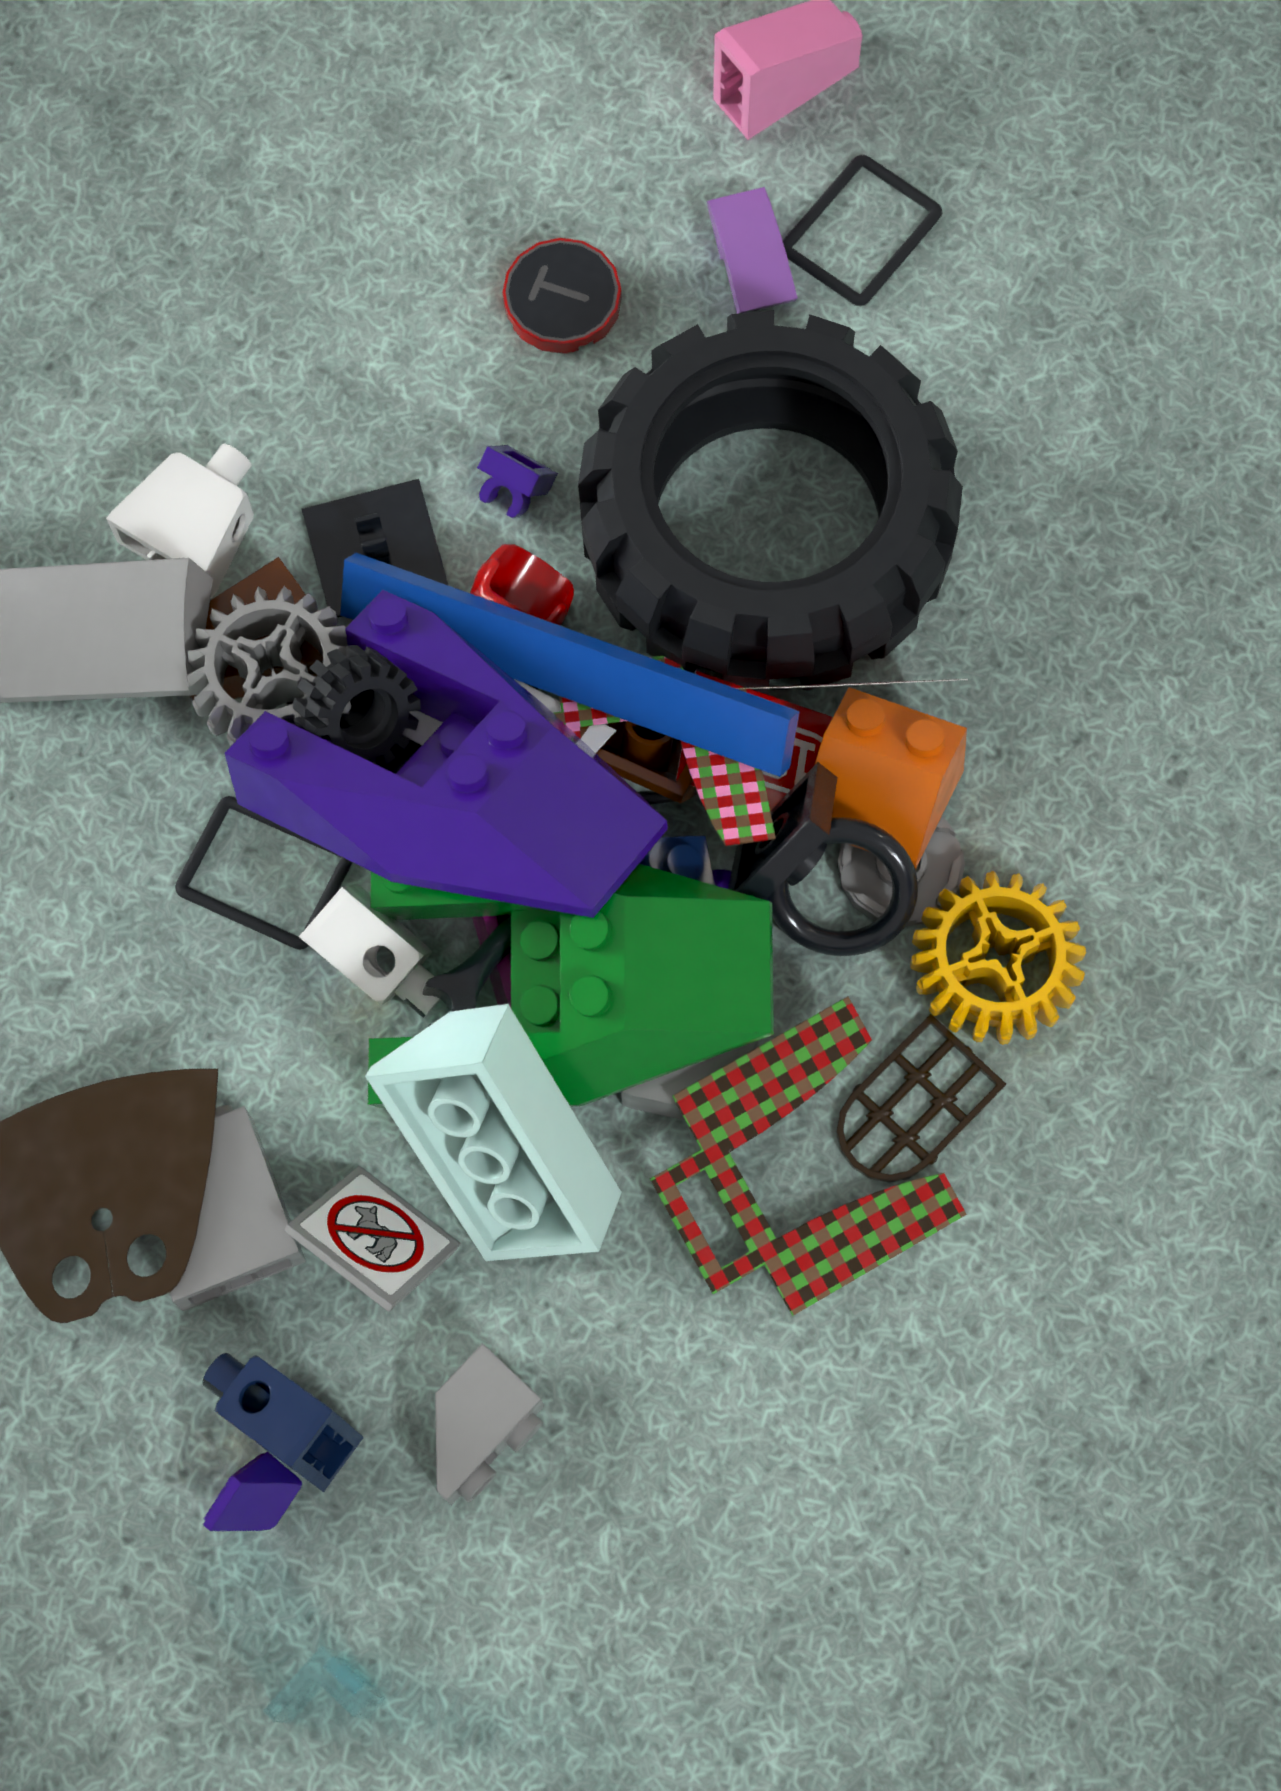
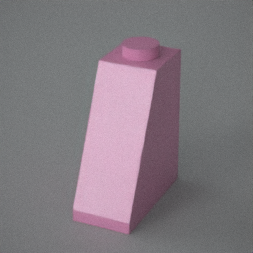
(782, 61)

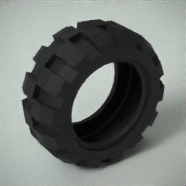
(794, 383)

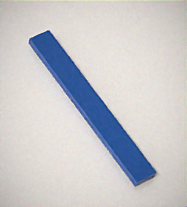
(592, 669)

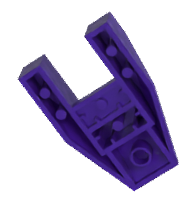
(484, 809)

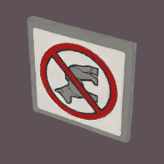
(372, 1238)

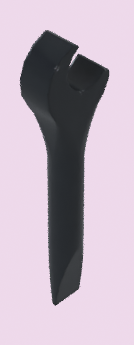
(463, 984)

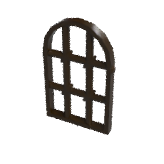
(939, 1101)

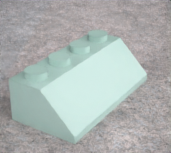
(498, 1136)

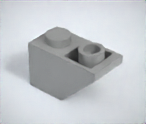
(476, 1419)

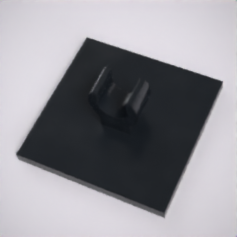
(379, 524)

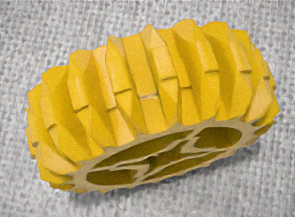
(1007, 982)

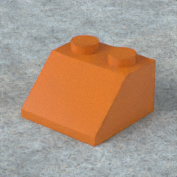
(892, 767)

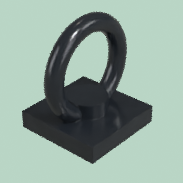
(802, 831)

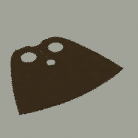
(116, 1146)

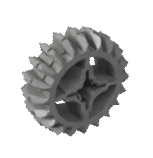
(235, 645)

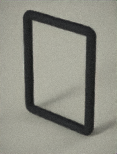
(895, 261)
(232, 913)

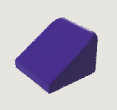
(254, 1497)

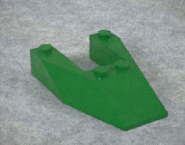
(626, 995)

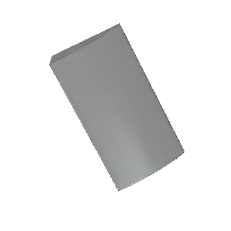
(100, 629)

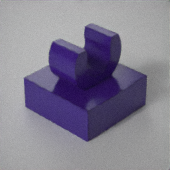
(517, 473)

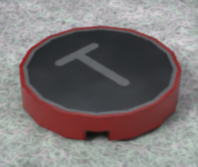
(562, 295)

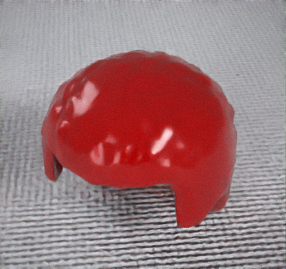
(524, 584)

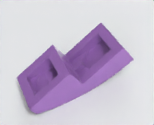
(752, 250)

